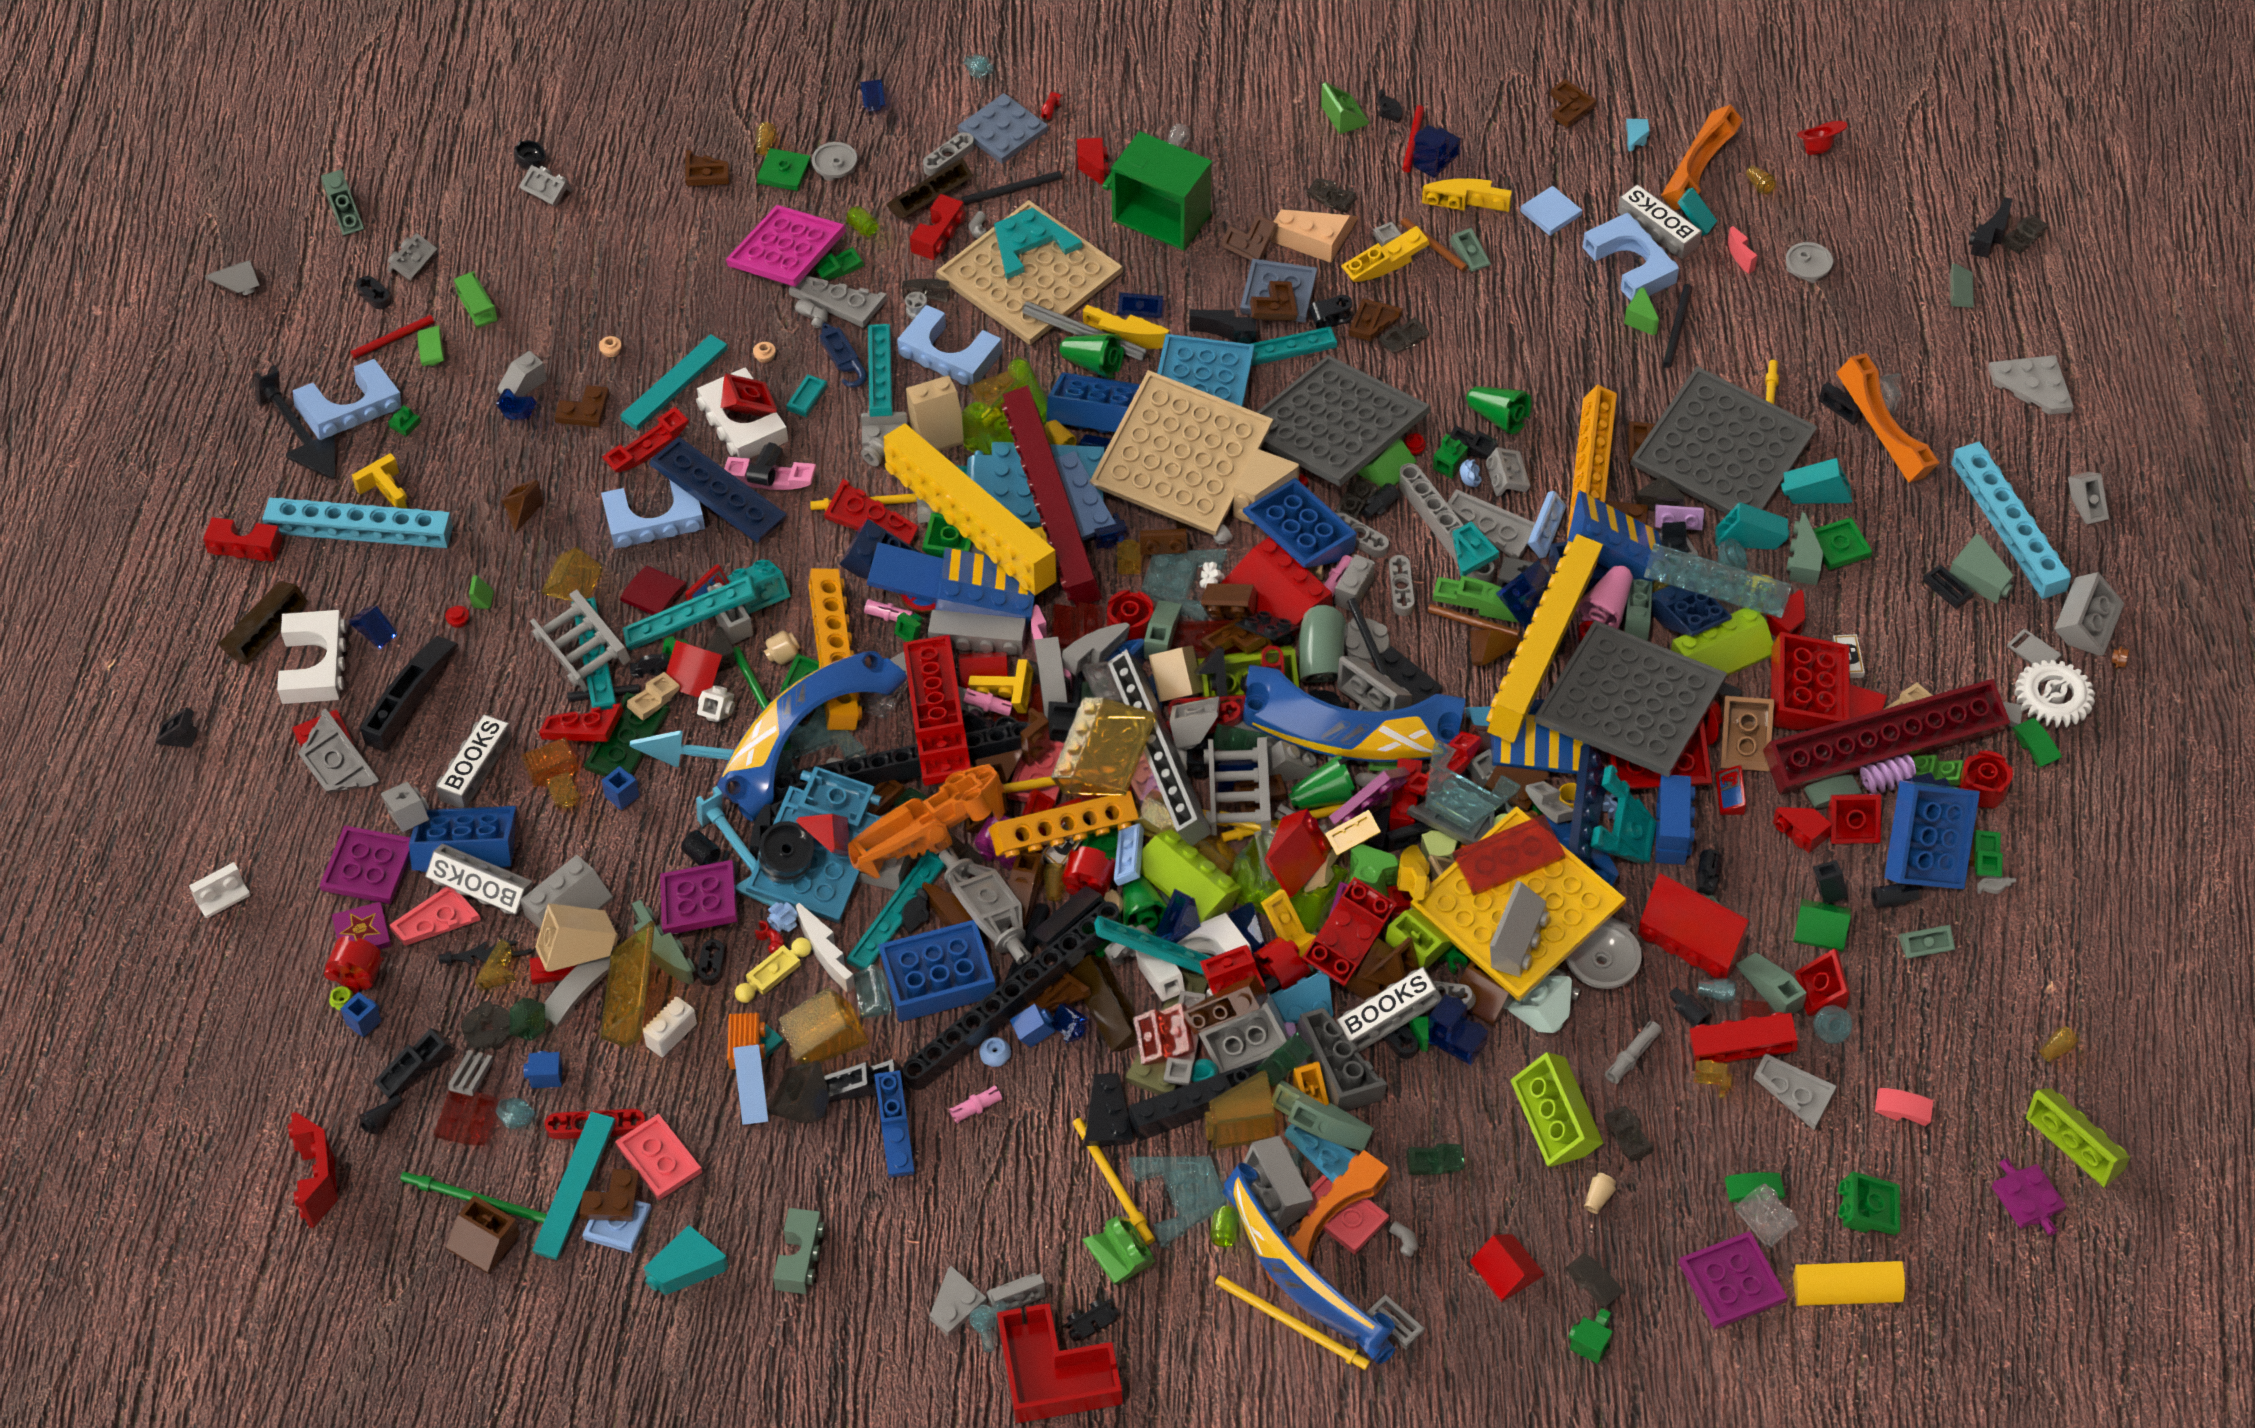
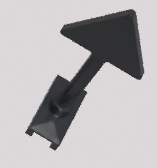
(313, 454)

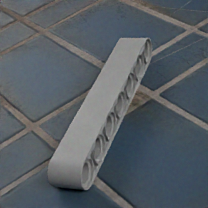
(1436, 513)

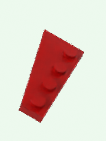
(852, 508)

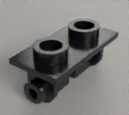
(1100, 1313)

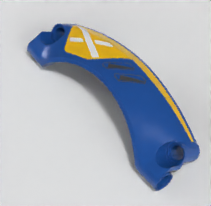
(1302, 720)
(757, 753)
(1299, 1278)

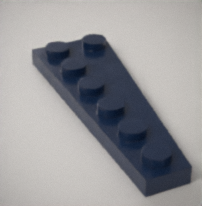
(1587, 803)

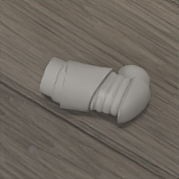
(811, 311)

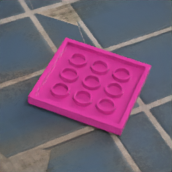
(786, 245)

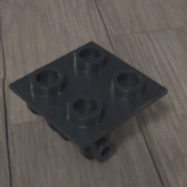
(1269, 627)

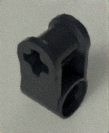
(1330, 313)

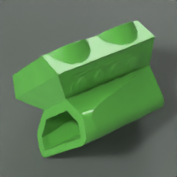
(1373, 868)
(1120, 1250)

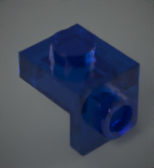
(515, 407)
(1109, 535)
(1069, 1023)

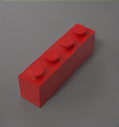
(1744, 1038)

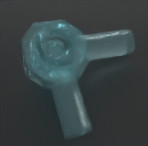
(983, 1319)

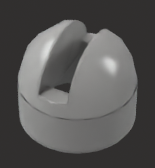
(1223, 535)

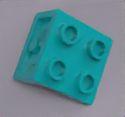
(768, 583)

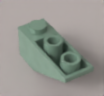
(341, 202)
(1807, 556)
(1639, 609)
(1161, 628)
(1773, 984)

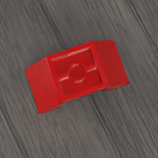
(1349, 931)
(320, 1193)

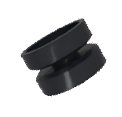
(785, 852)

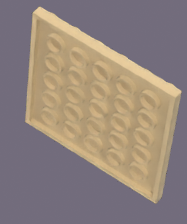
(1048, 279)
(1180, 452)

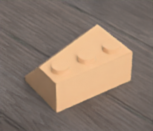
(1313, 232)

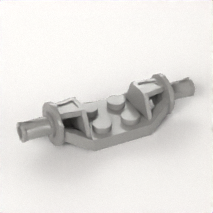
(988, 903)

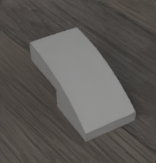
(1548, 802)

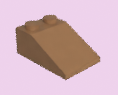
(1745, 732)

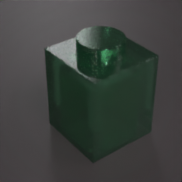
(527, 1019)

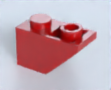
(1091, 158)
(1792, 618)
(1803, 826)

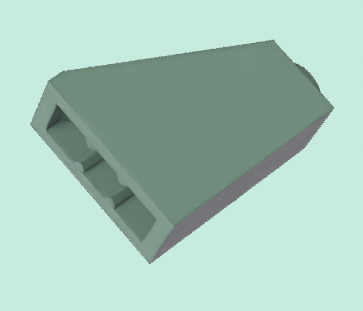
(1982, 570)

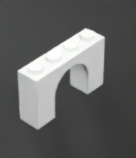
(742, 439)
(324, 679)
(1213, 937)

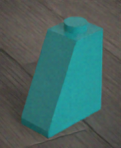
(1818, 484)
(1752, 528)
(684, 1262)

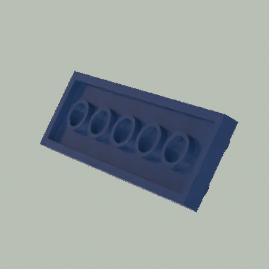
(718, 489)

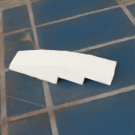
(824, 948)

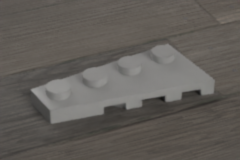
(839, 300)

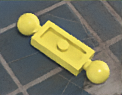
(773, 970)

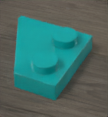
(1472, 549)

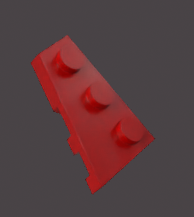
(583, 727)

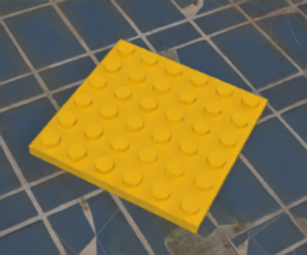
(1574, 897)

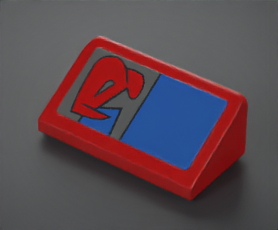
(712, 577)
(1731, 791)

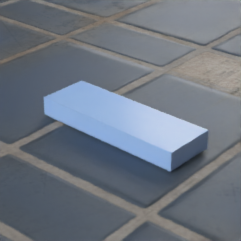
(1546, 524)
(1128, 854)
(750, 1084)

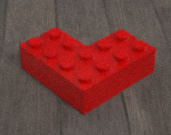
(1050, 1380)

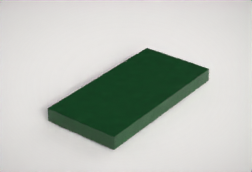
(617, 752)

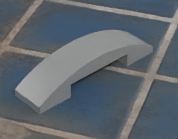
(1050, 671)
(573, 988)
(1180, 1069)

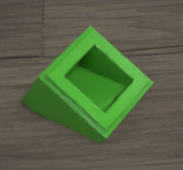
(480, 593)

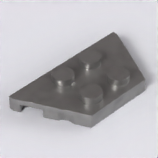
(334, 758)
(1449, 828)

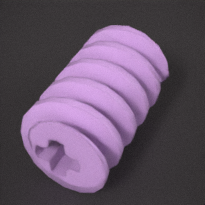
(1887, 774)

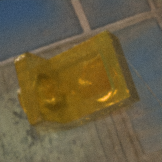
(1128, 557)
(562, 790)
(1713, 1073)

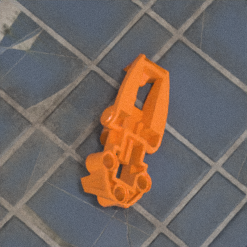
(926, 823)

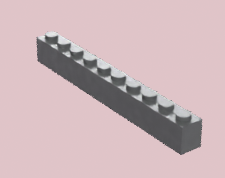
(1161, 751)

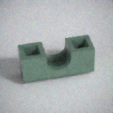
(795, 1271)

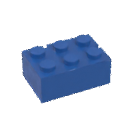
(1676, 815)

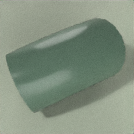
(1321, 644)

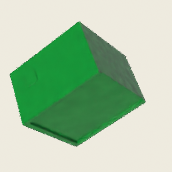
(1160, 190)

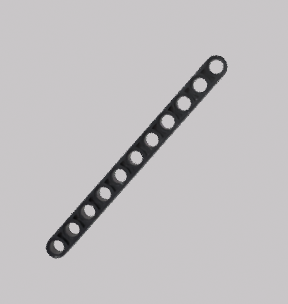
(904, 762)
(1007, 1006)

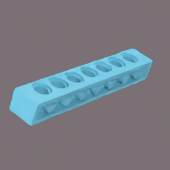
(2011, 520)
(359, 522)

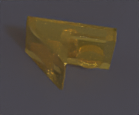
(493, 973)

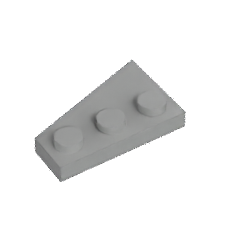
(1796, 1089)

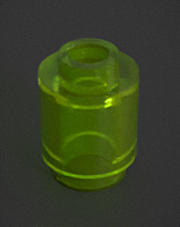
(861, 221)
(1224, 1226)

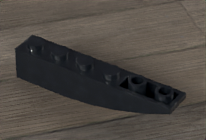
(405, 693)
(1185, 1103)

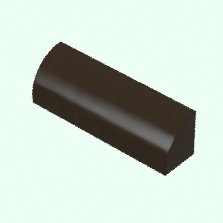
(930, 189)
(262, 622)
(1107, 1003)

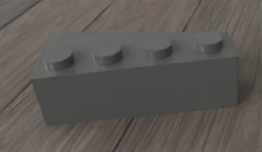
(1345, 1073)

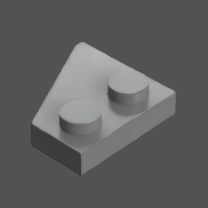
(955, 1302)

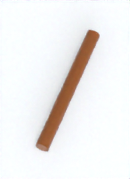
(1444, 252)
(1471, 620)

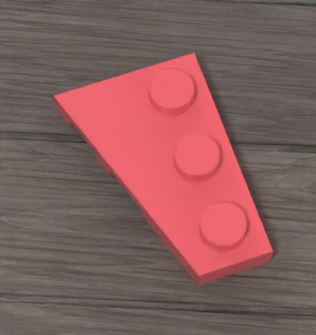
(435, 916)

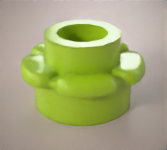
(340, 993)

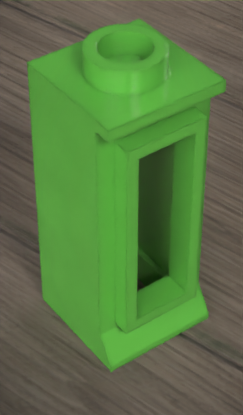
(475, 300)

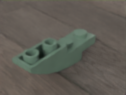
(666, 951)
(1320, 1120)

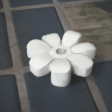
(1210, 574)

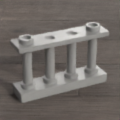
(590, 621)
(1260, 795)

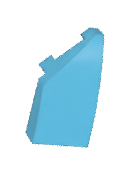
(1637, 132)

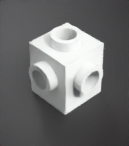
(716, 704)

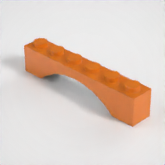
(1715, 132)
(1862, 382)
(1361, 1181)

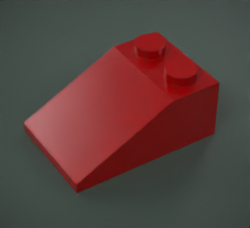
(1297, 851)

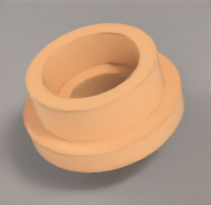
(610, 346)
(764, 352)

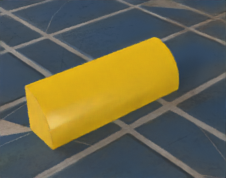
(1849, 1283)

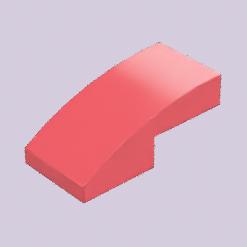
(1741, 253)
(1904, 1104)

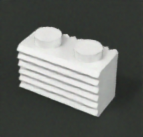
(669, 1026)

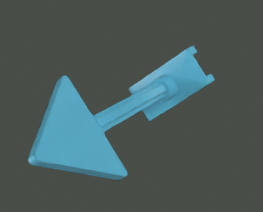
(669, 747)
(712, 811)

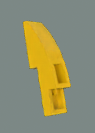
(1463, 192)
(1385, 259)
(1132, 329)
(1413, 872)

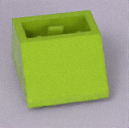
(1427, 939)

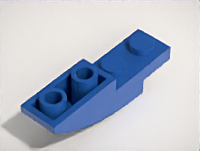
(1599, 861)
(894, 1124)

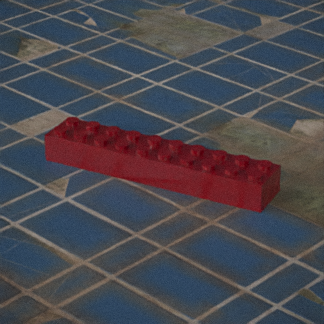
(1050, 496)
(1886, 734)

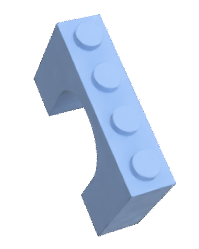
(1627, 235)
(963, 366)
(331, 418)
(631, 529)

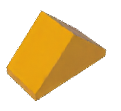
(1310, 1081)

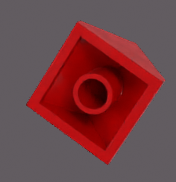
(746, 396)
(982, 665)
(1854, 818)
(829, 830)
(1824, 983)
(1505, 1266)

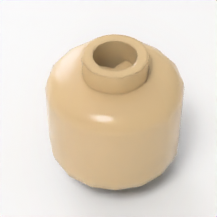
(782, 647)

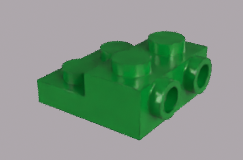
(1869, 1204)

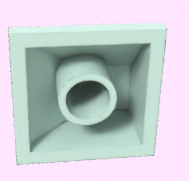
(1545, 1005)

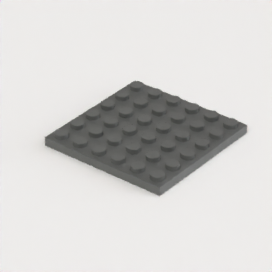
(1338, 419)
(1723, 443)
(1631, 698)

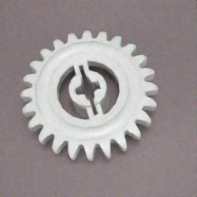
(2051, 704)

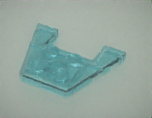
(1172, 575)
(816, 737)
(1459, 797)
(1191, 1186)

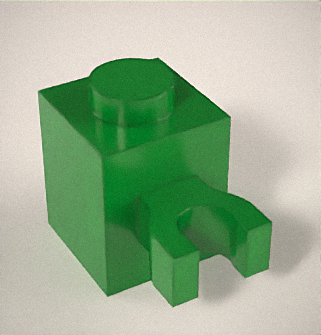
(1449, 457)
(1591, 1337)

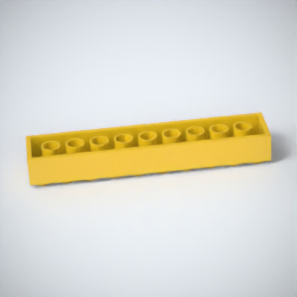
(970, 509)
(1543, 638)

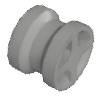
(915, 303)
(874, 452)

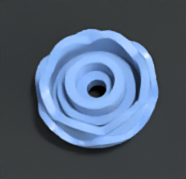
(1470, 473)
(995, 1058)

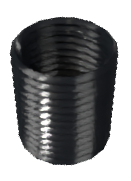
(700, 848)

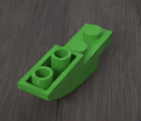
(1473, 594)

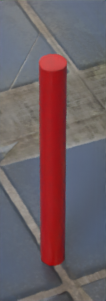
(1411, 144)
(395, 335)

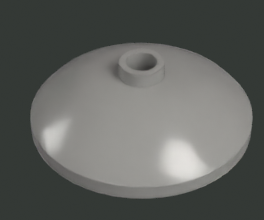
(1614, 947)

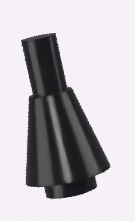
(374, 1119)

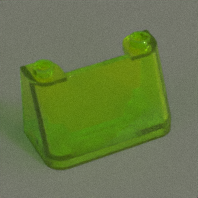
(987, 423)
(1309, 905)

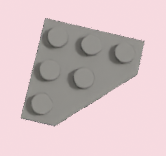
(2034, 381)

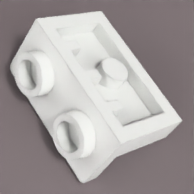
(219, 890)

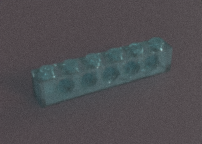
(1718, 580)

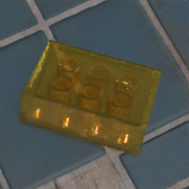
(1103, 748)
(627, 988)

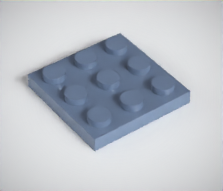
(1003, 128)
(1264, 271)

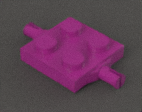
(2028, 1196)

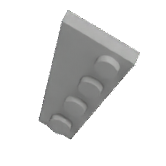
(1500, 527)

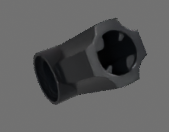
(763, 470)

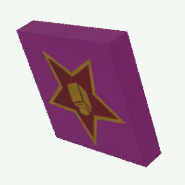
(363, 923)

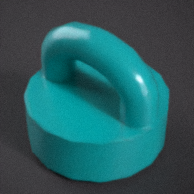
(1203, 1069)

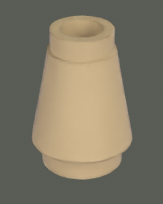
(1599, 1192)

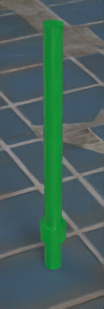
(754, 685)
(428, 1183)

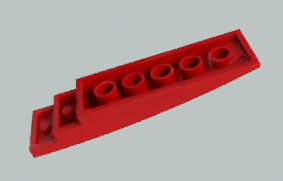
(936, 708)

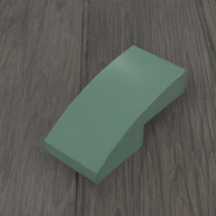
(1820, 791)

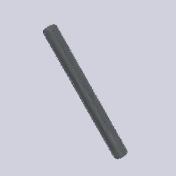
(1078, 327)

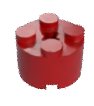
(1132, 609)
(1989, 775)
(1088, 868)
(1281, 960)
(353, 964)

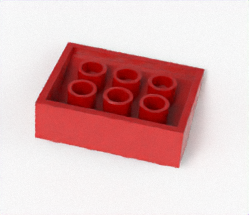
(1280, 582)
(1809, 682)
(1692, 763)
(1693, 927)

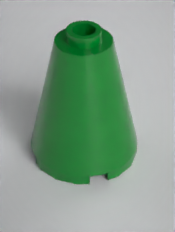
(1094, 352)
(1501, 406)
(1323, 787)
(1142, 904)

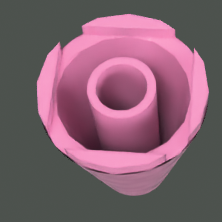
(1608, 598)

